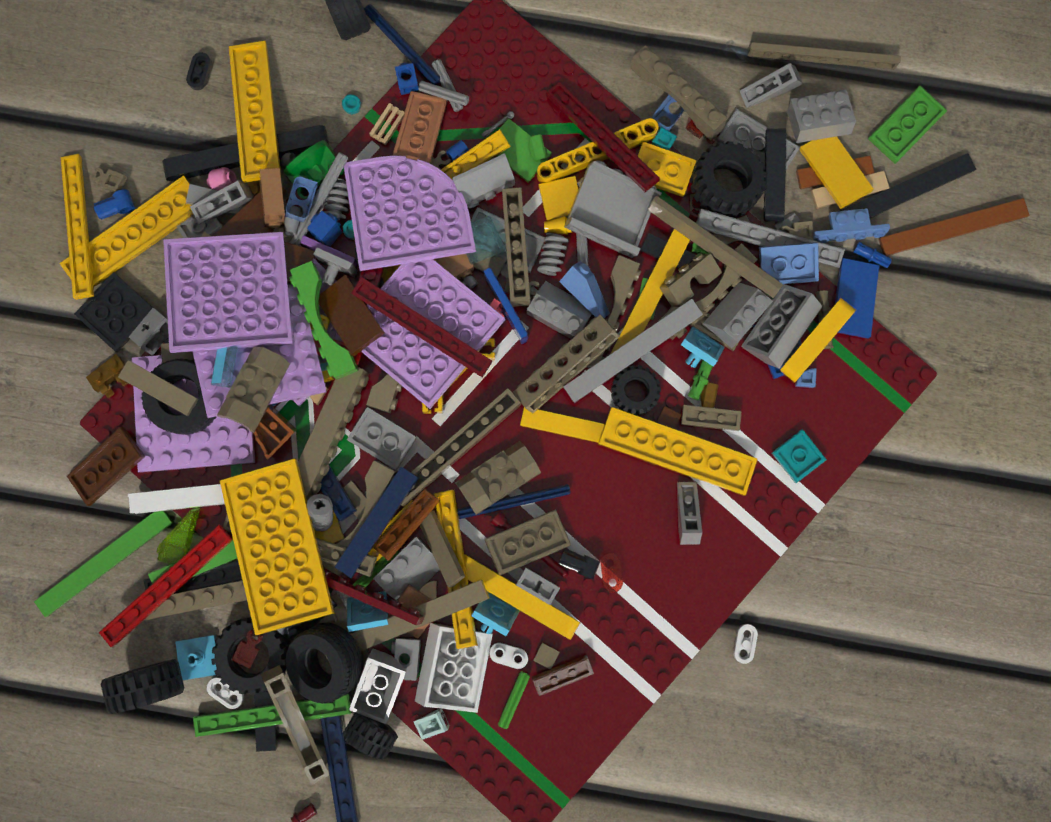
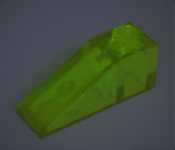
(179, 539)

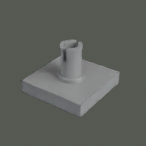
(334, 265)

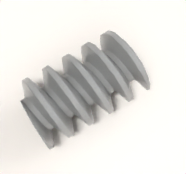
(337, 199)
(551, 254)
(321, 512)

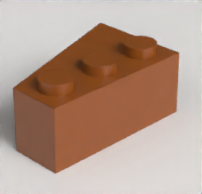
(273, 431)

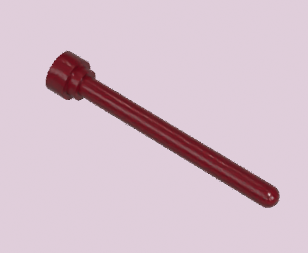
(500, 522)

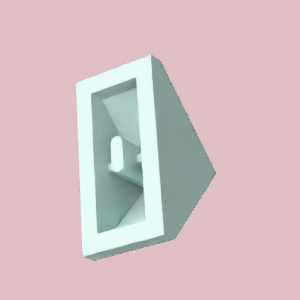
(432, 724)

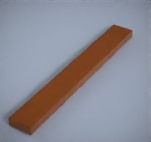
(954, 227)

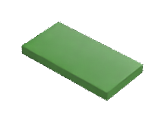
(907, 124)

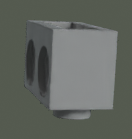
(538, 586)

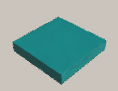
(799, 456)

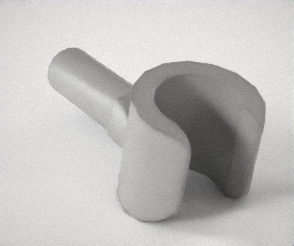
(470, 282)

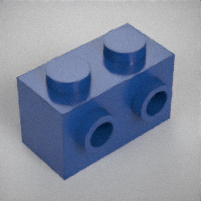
(325, 228)

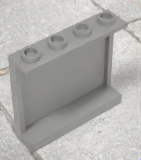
(611, 209)

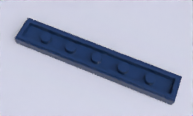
(376, 522)
(339, 769)

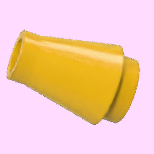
(556, 226)

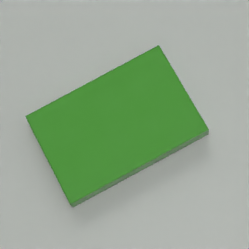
(519, 154)

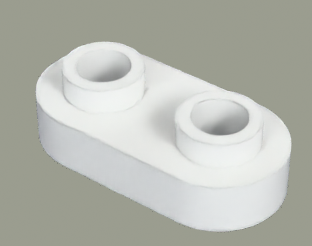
(746, 643)
(508, 656)
(224, 695)

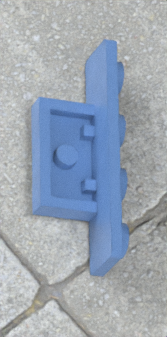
(850, 225)

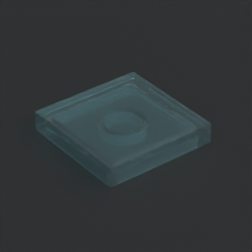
(486, 240)

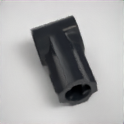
(582, 564)

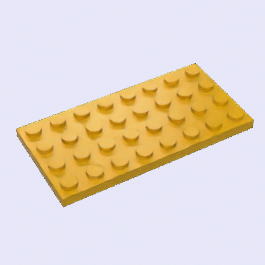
(276, 547)

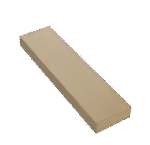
(823, 198)

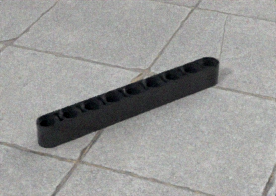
(227, 156)

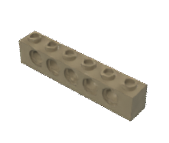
(516, 247)
(576, 363)

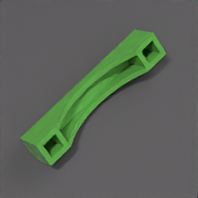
(309, 283)

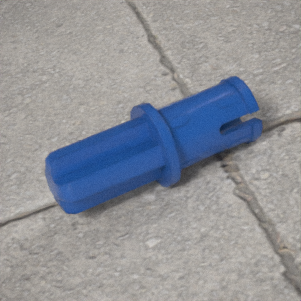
(872, 255)

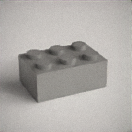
(821, 116)

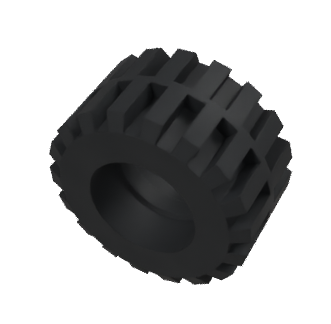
(642, 375)
(370, 736)

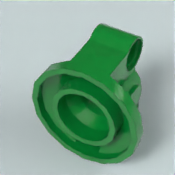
(312, 165)

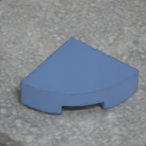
(807, 379)

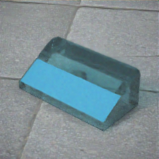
(224, 366)

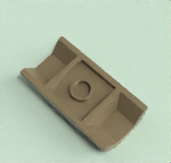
(254, 388)
(498, 477)

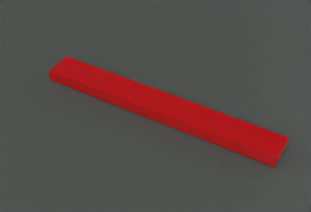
(166, 586)

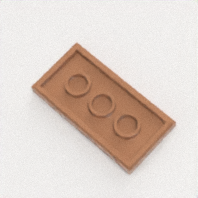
(420, 127)

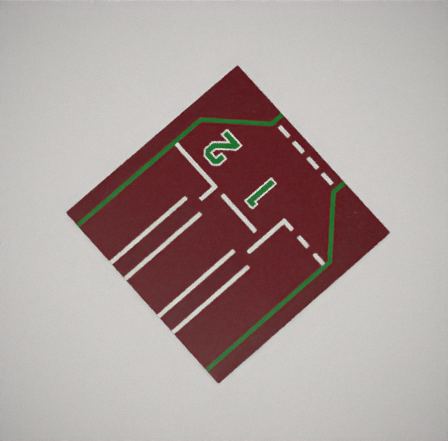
(617, 502)

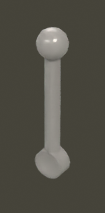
(510, 115)

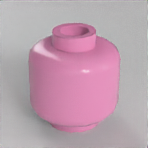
(220, 178)

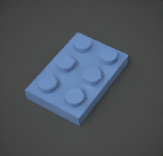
(791, 262)

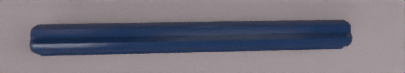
(402, 44)
(518, 500)

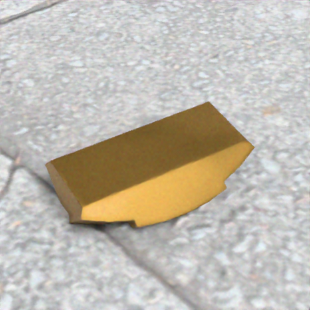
(708, 395)

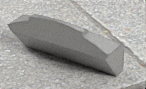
(788, 220)

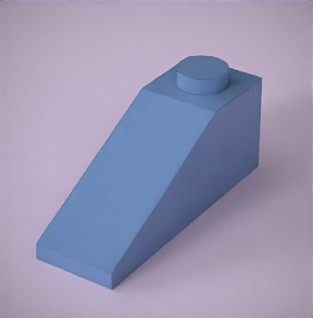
(584, 287)

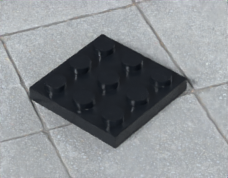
(114, 312)

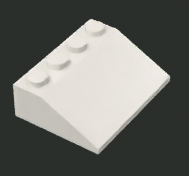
(451, 675)

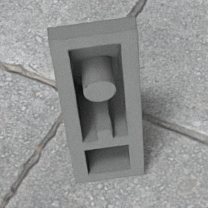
(771, 86)
(222, 201)
(688, 513)

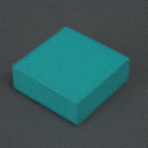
(664, 139)

